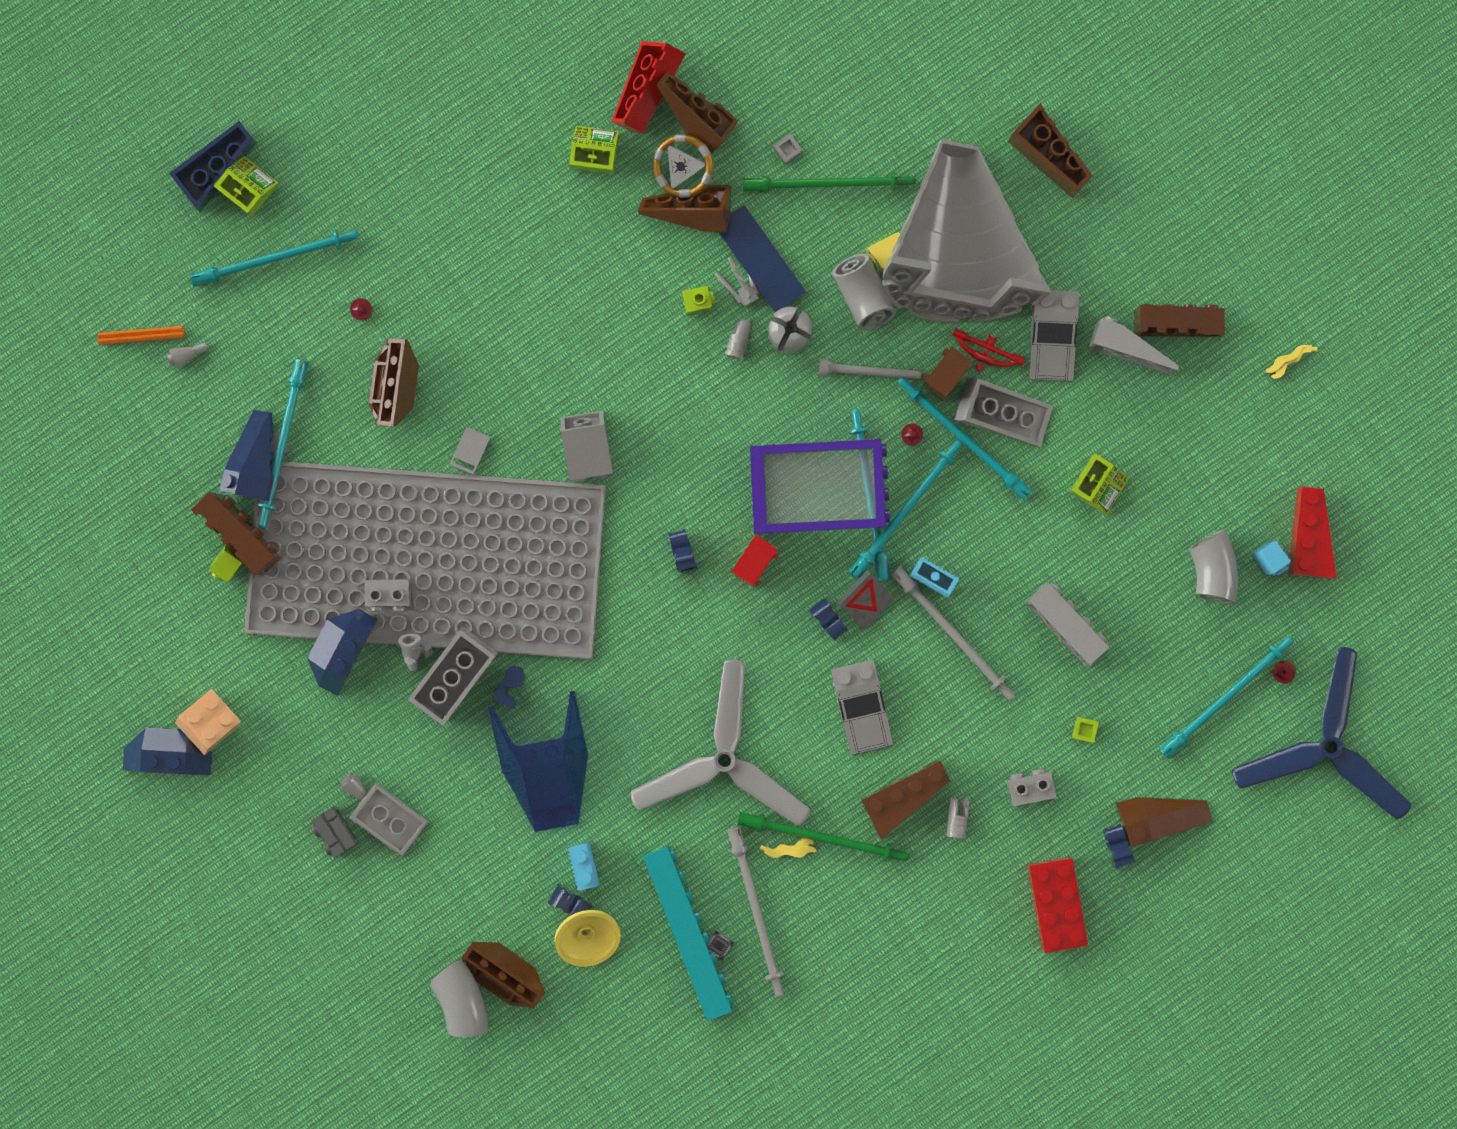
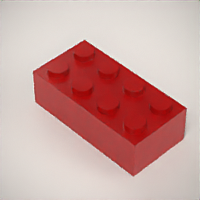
(1057, 904)

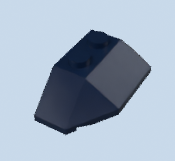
(339, 648)
(165, 752)

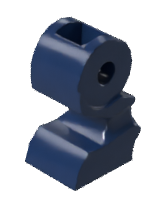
(682, 551)
(828, 619)
(514, 678)
(1118, 845)
(568, 902)

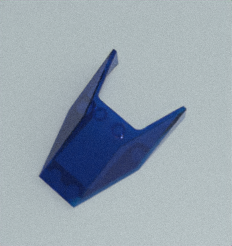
(546, 774)

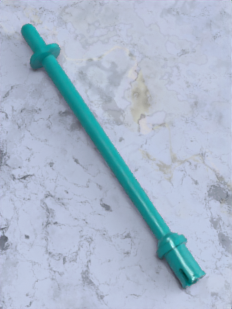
(213, 274)
(296, 382)
(1010, 479)
(881, 557)
(867, 558)
(1179, 739)

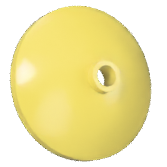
(587, 946)

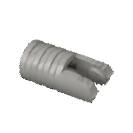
(738, 340)
(957, 824)

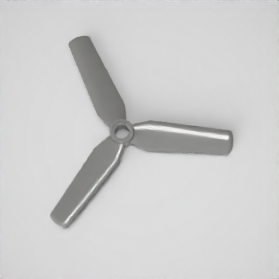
(703, 769)

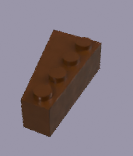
(1050, 152)
(1179, 320)
(237, 532)
(900, 799)

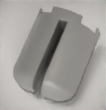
(786, 318)

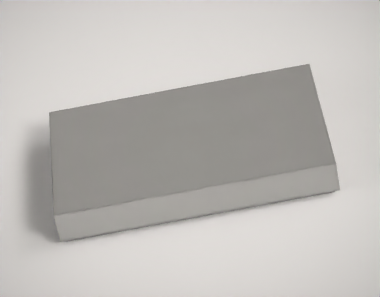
(388, 819)

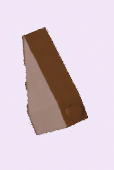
(695, 114)
(705, 212)
(1156, 818)

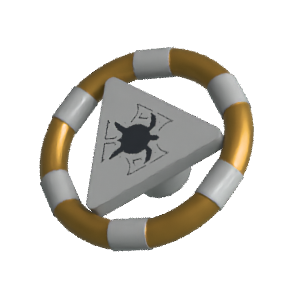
(682, 165)

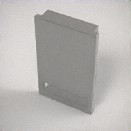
(470, 450)

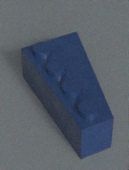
(204, 169)

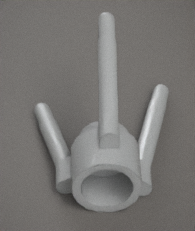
(746, 294)

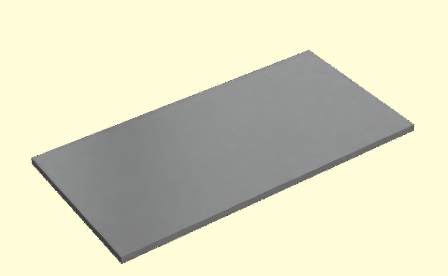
(480, 554)

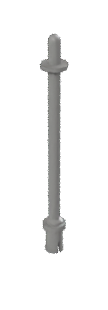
(910, 586)
(739, 850)

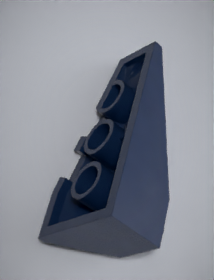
(249, 464)

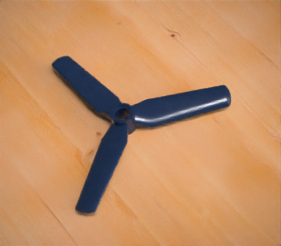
(1308, 754)

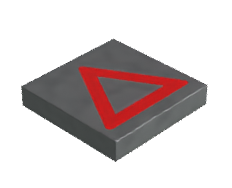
(865, 600)

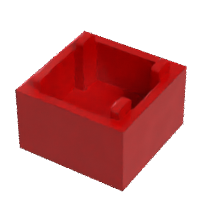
(754, 561)

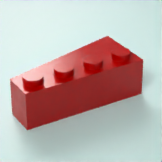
(641, 92)
(1311, 537)

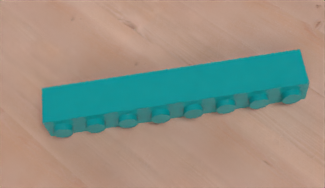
(687, 932)

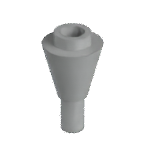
(181, 355)
(353, 786)

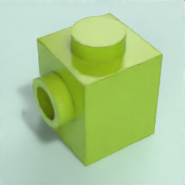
(698, 300)
(225, 564)

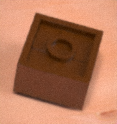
(946, 373)

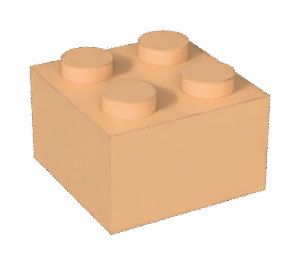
(207, 722)

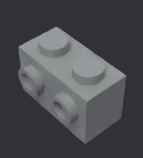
(388, 594)
(1031, 787)

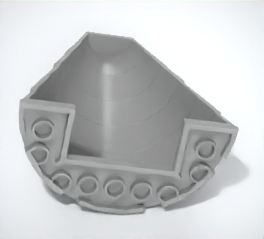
(961, 246)

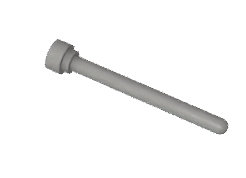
(827, 367)

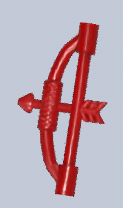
(989, 345)

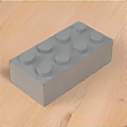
(1066, 624)
(452, 676)

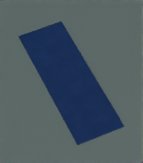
(761, 260)

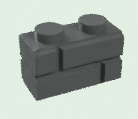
(334, 832)

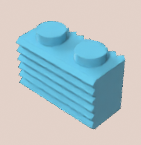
(1271, 558)
(934, 577)
(583, 866)

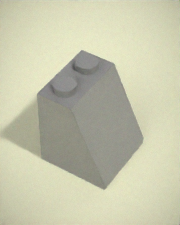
(586, 446)

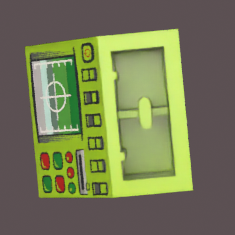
(594, 150)
(246, 185)
(1099, 484)

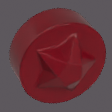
(361, 309)
(912, 434)
(1284, 672)

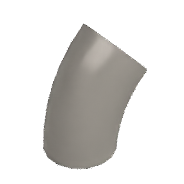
(863, 292)
(1216, 568)
(460, 1001)

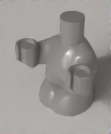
(411, 650)

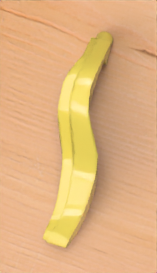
(1281, 363)
(798, 850)

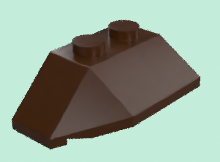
(393, 383)
(504, 973)

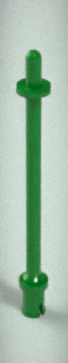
(765, 184)
(761, 823)

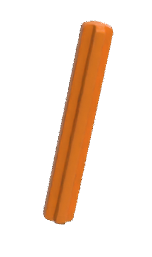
(141, 335)

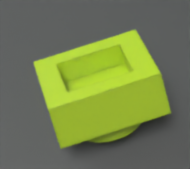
(1085, 729)

